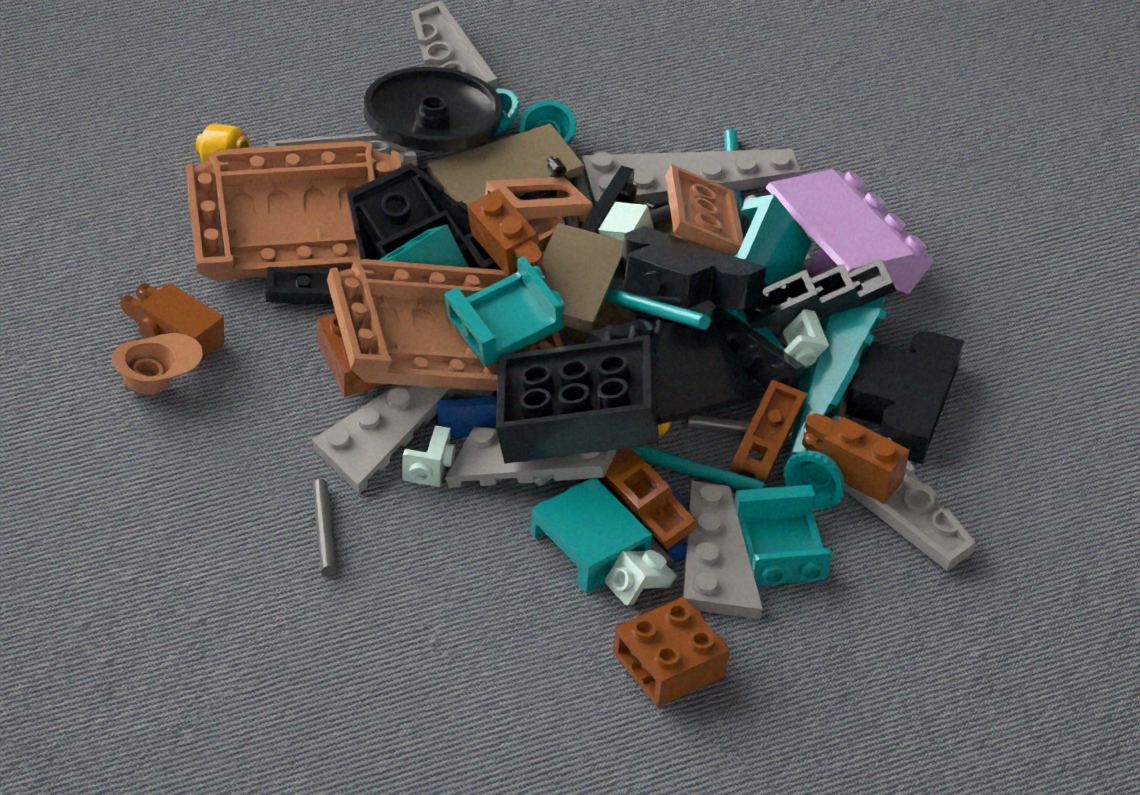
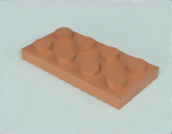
(703, 211)

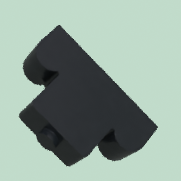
(688, 273)
(906, 389)

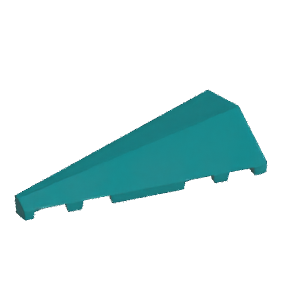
(834, 369)

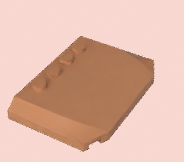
(279, 206)
(400, 327)

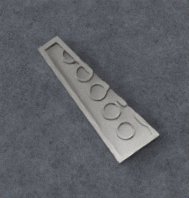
(727, 168)

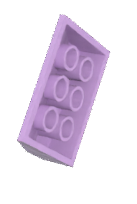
(853, 224)

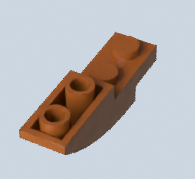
(648, 497)

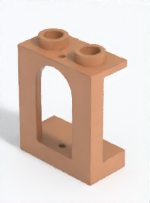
(568, 201)

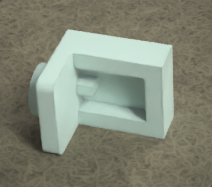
(805, 338)
(429, 466)
(638, 571)

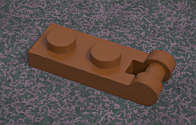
(769, 430)

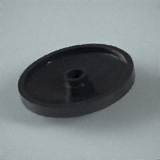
(432, 109)

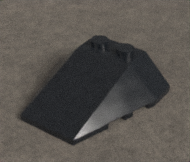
(404, 206)

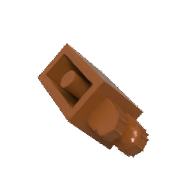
(504, 232)
(174, 312)
(865, 458)

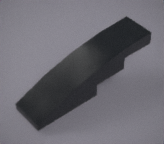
(824, 294)

